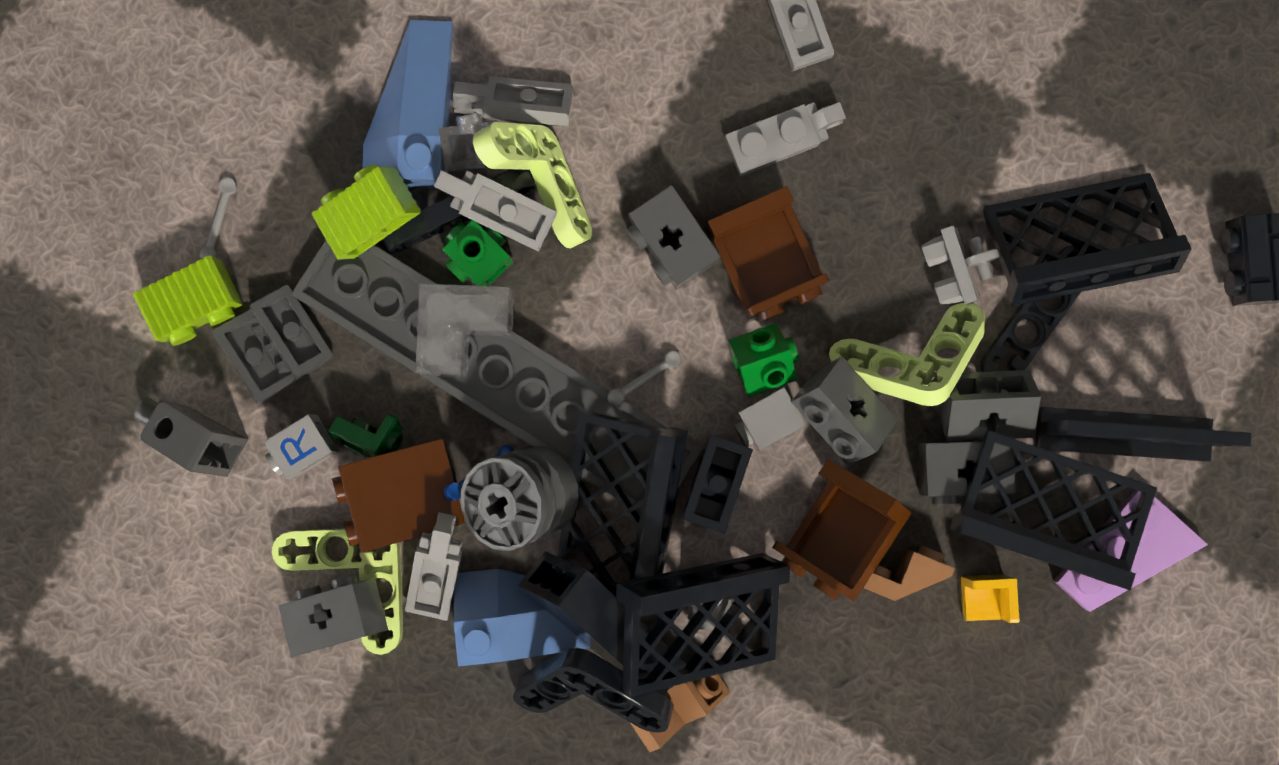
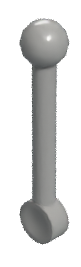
(228, 187)
(670, 360)

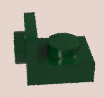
(361, 436)

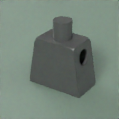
(189, 437)

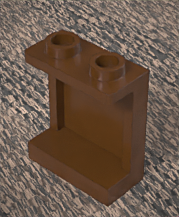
(766, 255)
(396, 495)
(844, 533)

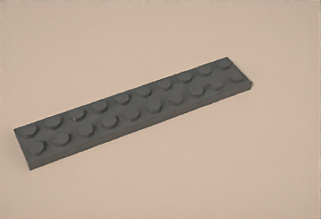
(505, 374)

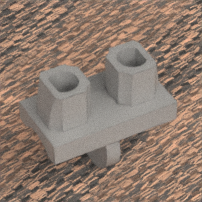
(950, 247)

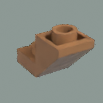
(914, 574)
(690, 703)

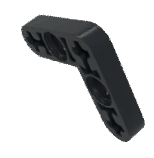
(585, 673)

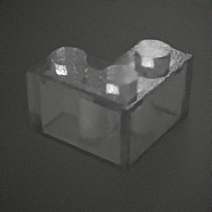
(447, 319)

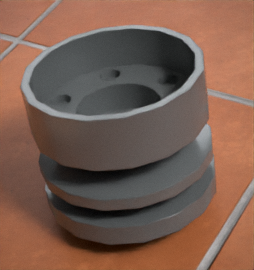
(519, 497)

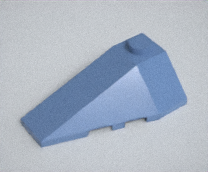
(414, 106)
(502, 621)

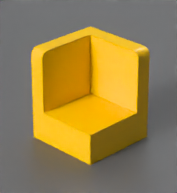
(990, 598)

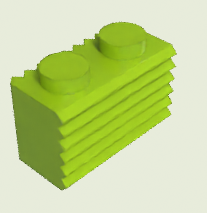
(365, 211)
(188, 300)

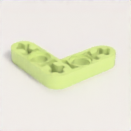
(538, 150)
(919, 371)
(369, 568)

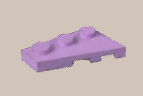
(1161, 545)

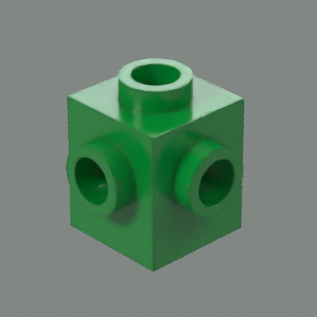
(487, 264)
(764, 359)

